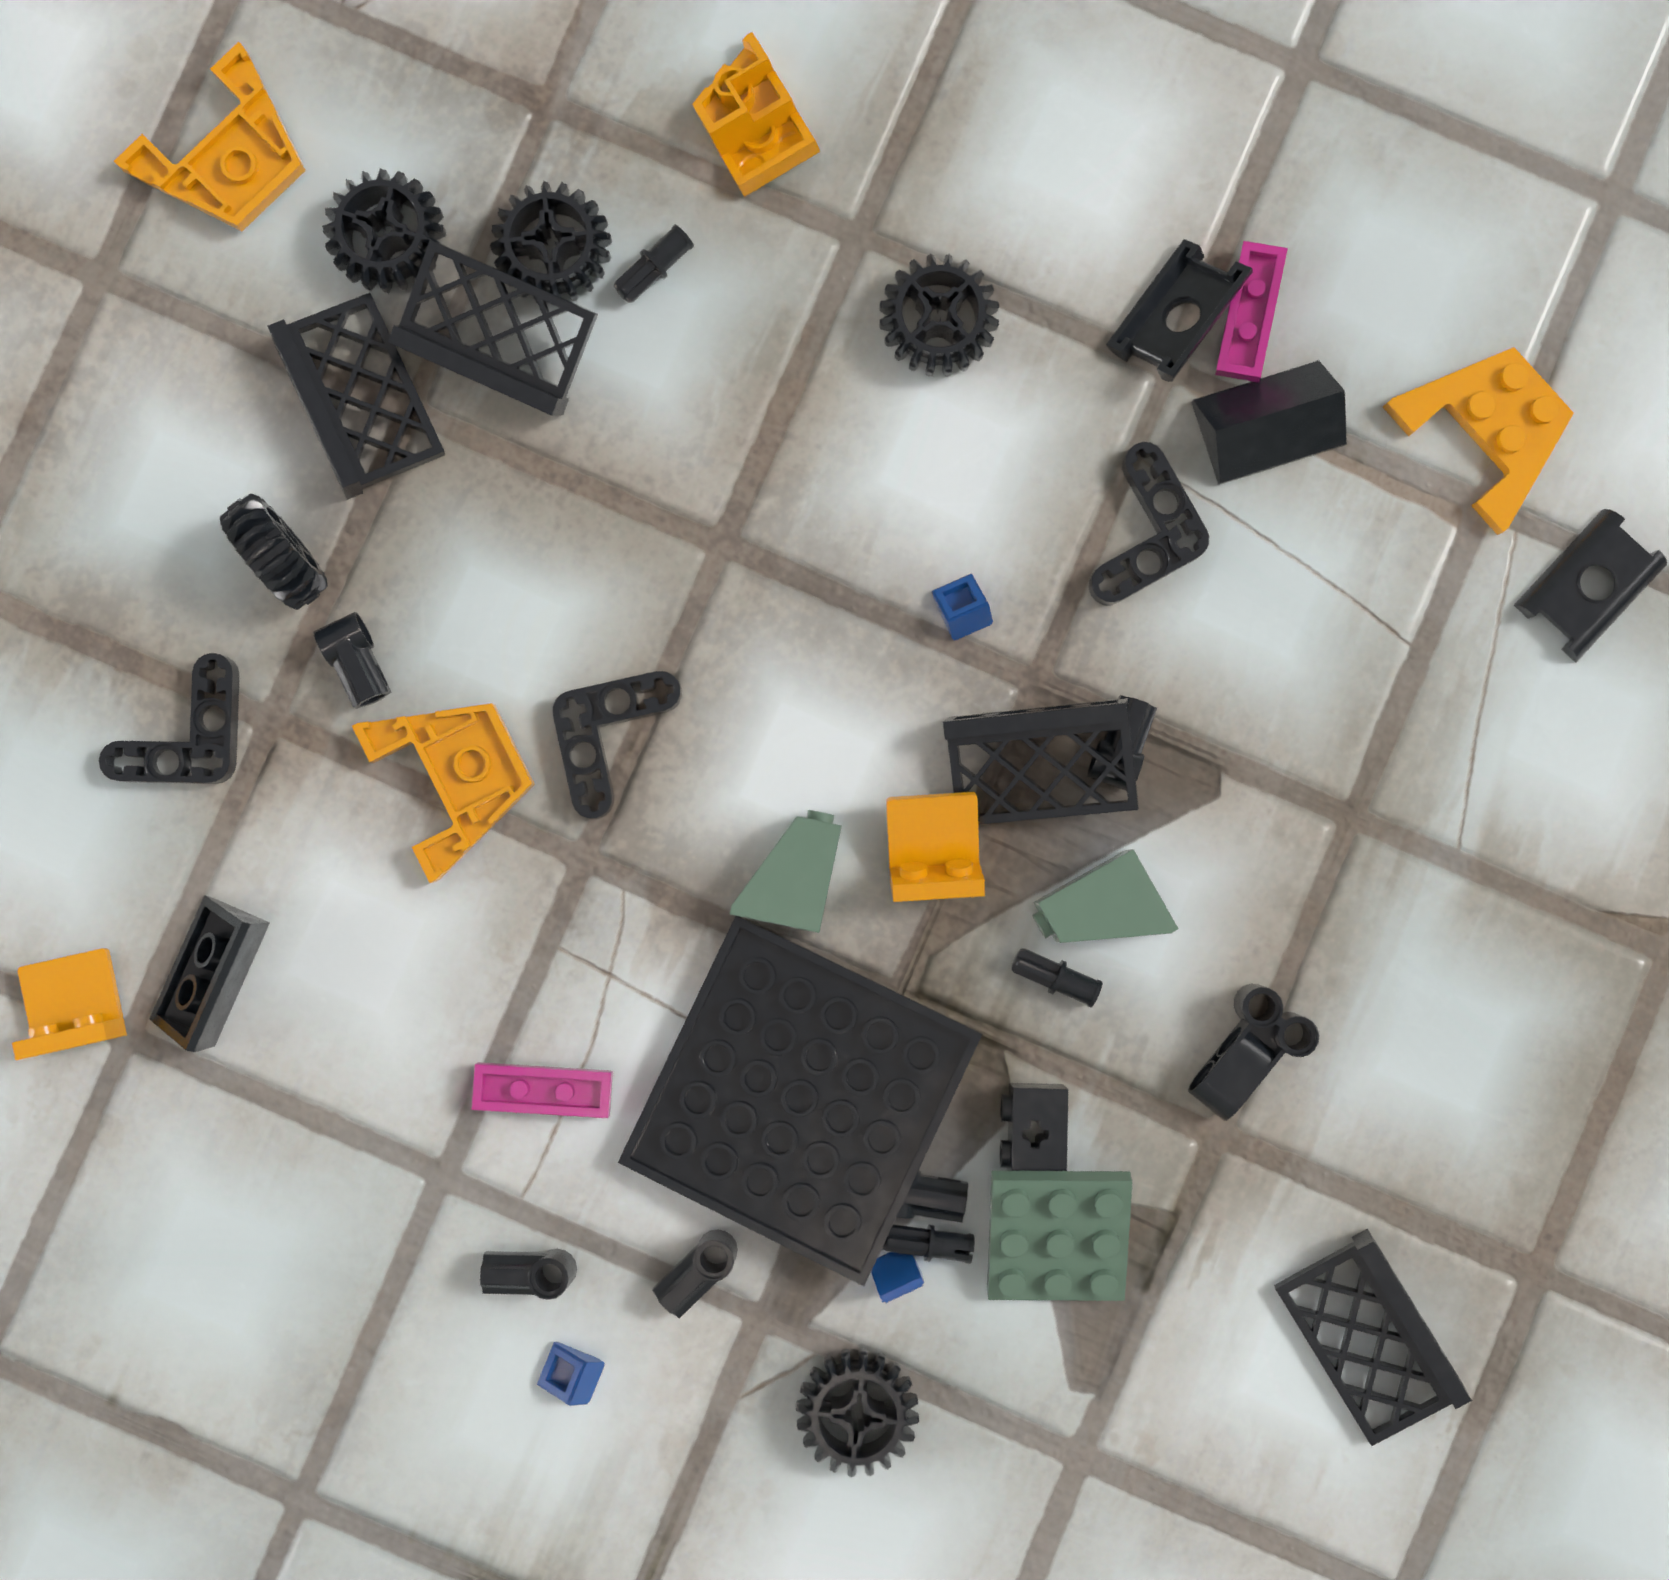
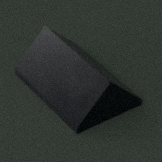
(1272, 421)
(208, 974)

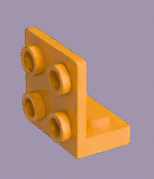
(934, 847)
(69, 1003)

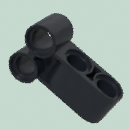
(1249, 1052)

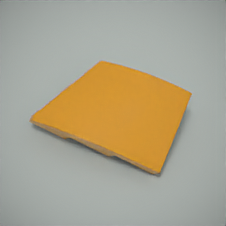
(754, 120)

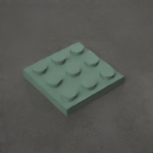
(1059, 1235)

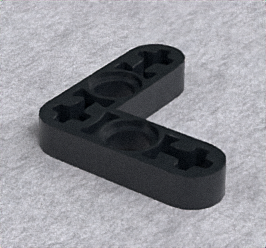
(1165, 541)
(598, 716)
(202, 740)

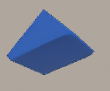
(963, 607)
(896, 1275)
(570, 1374)

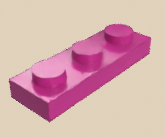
(1252, 313)
(542, 1090)

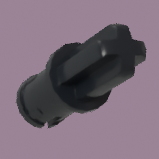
(653, 264)
(1056, 977)
(930, 1243)

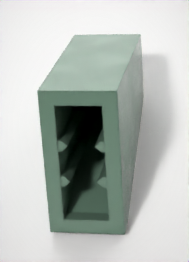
(794, 877)
(1105, 904)

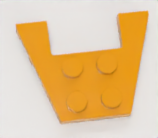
(238, 164)
(1506, 414)
(470, 766)

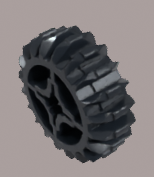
(545, 205)
(352, 215)
(916, 287)
(273, 551)
(840, 1409)

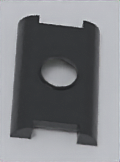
(1179, 282)
(1559, 592)

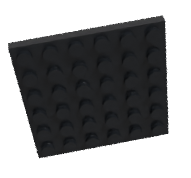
(800, 1099)

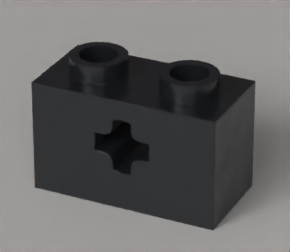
(1049, 1108)

